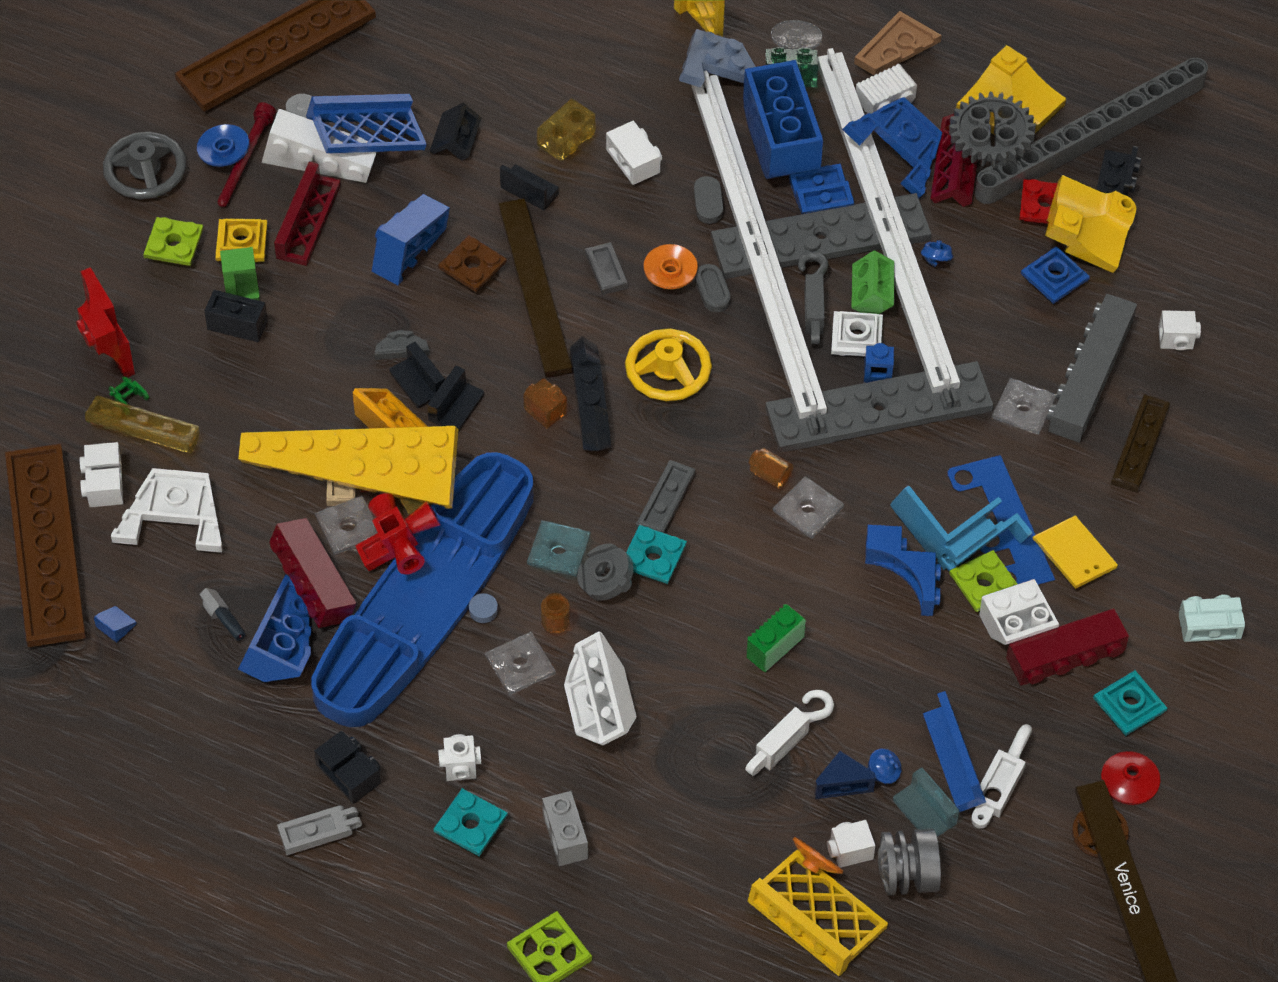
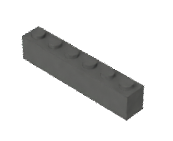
(1092, 368)

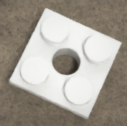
(848, 343)

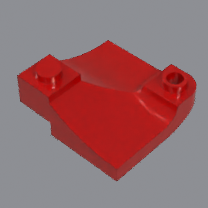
(100, 325)

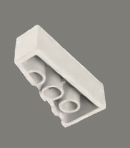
(296, 142)

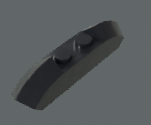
(590, 395)

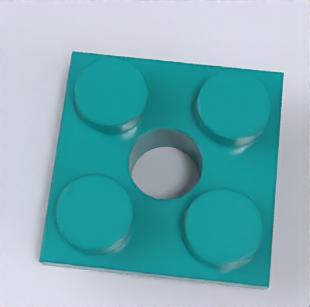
(652, 541)
(1128, 716)
(470, 807)

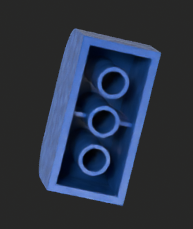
(781, 120)

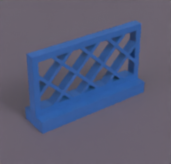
(365, 110)

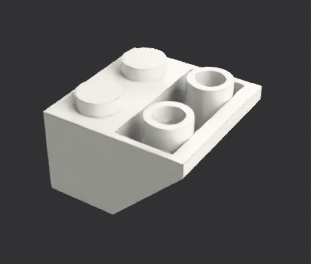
(1016, 613)

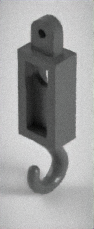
(814, 295)

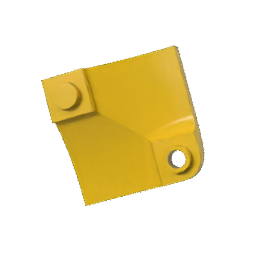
(1014, 76)
(1090, 222)

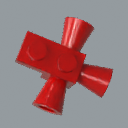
(395, 535)

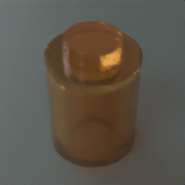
(770, 467)

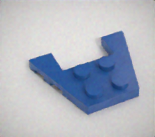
(907, 133)

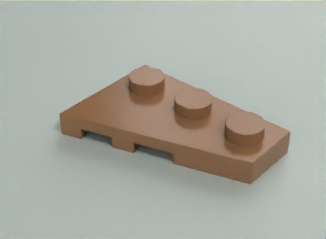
(895, 43)

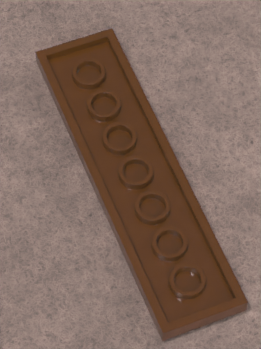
(270, 49)
(44, 545)

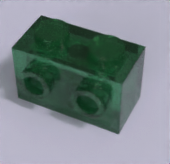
(805, 57)

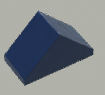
(843, 778)

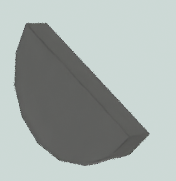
(395, 345)

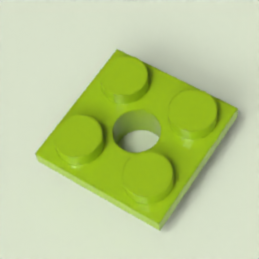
(168, 231)
(984, 567)

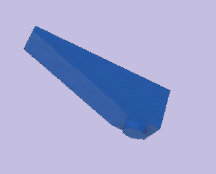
(282, 639)

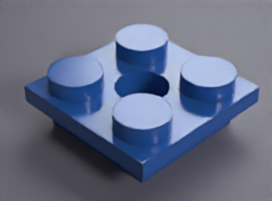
(1052, 285)

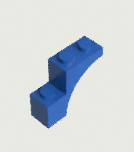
(888, 549)

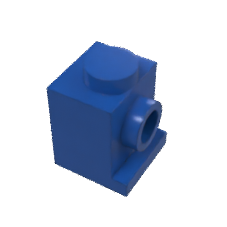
(878, 356)

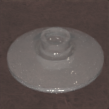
(796, 34)

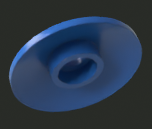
(223, 145)

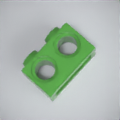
(873, 283)

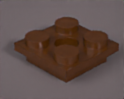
(470, 252)

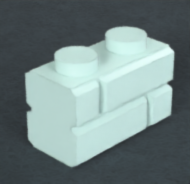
(1211, 618)

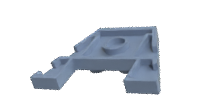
(716, 56)

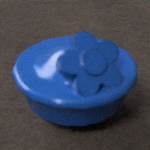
(936, 252)
(885, 766)

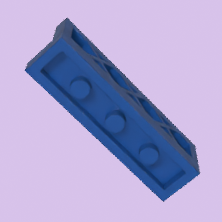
(954, 755)

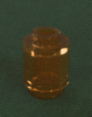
(555, 613)

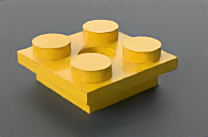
(253, 229)

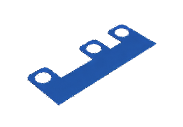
(996, 482)

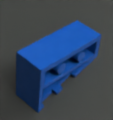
(406, 235)

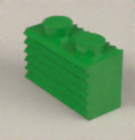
(775, 637)

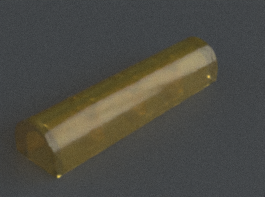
(143, 424)

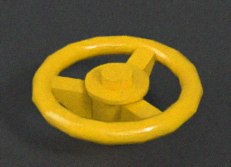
(667, 364)

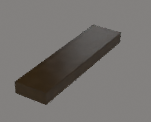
(1140, 443)

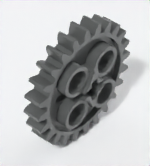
(1012, 129)

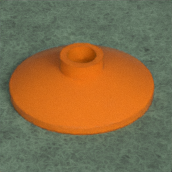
(670, 258)
(814, 860)

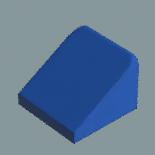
(114, 623)

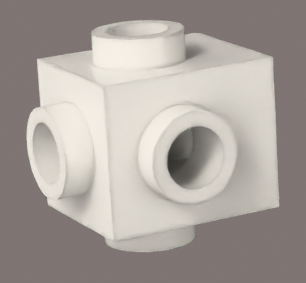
(459, 757)

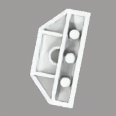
(598, 692)

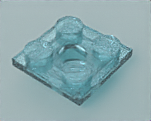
(555, 535)

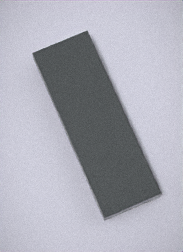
(666, 496)

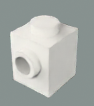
(1178, 330)
(851, 843)

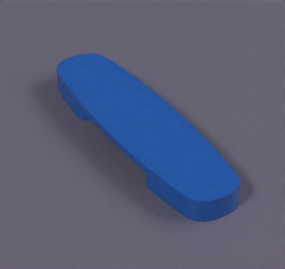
(414, 613)

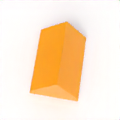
(383, 409)

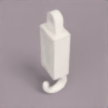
(788, 733)
(1003, 776)

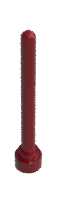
(263, 115)

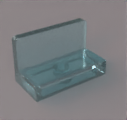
(927, 804)

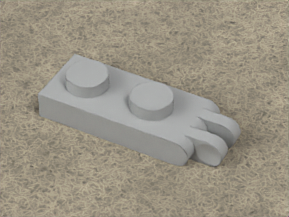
(318, 828)

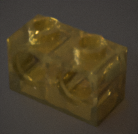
(566, 130)

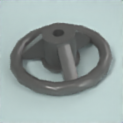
(143, 163)

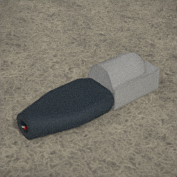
(218, 609)

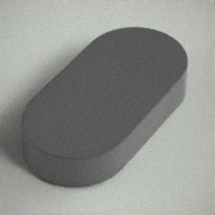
(708, 200)
(712, 288)

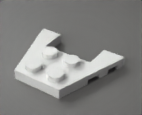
(173, 498)

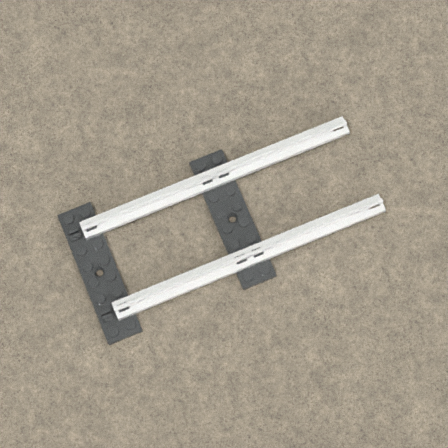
(878, 224)

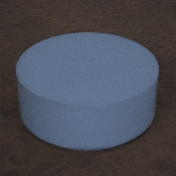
(483, 608)

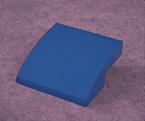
(821, 189)

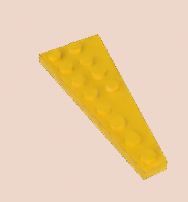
(395, 461)

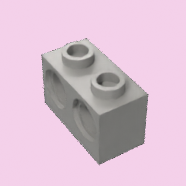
(565, 828)

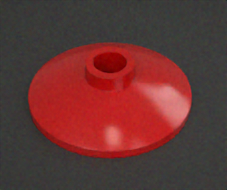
(1129, 788)

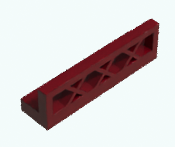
(960, 172)
(298, 210)

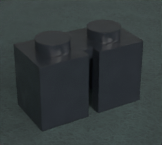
(348, 766)

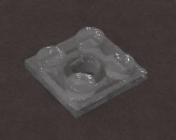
(1022, 394)
(808, 494)
(350, 512)
(515, 676)

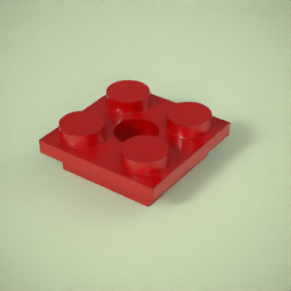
(1033, 194)

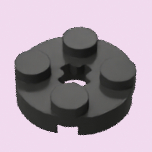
(615, 582)

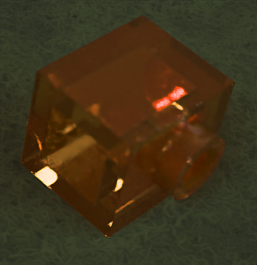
(545, 402)

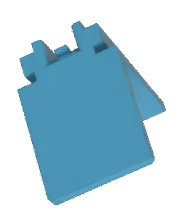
(964, 540)

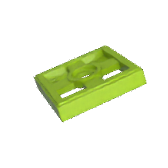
(564, 969)

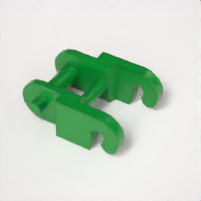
(133, 386)

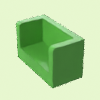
(240, 272)

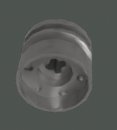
(910, 861)

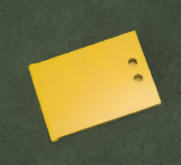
(1075, 552)

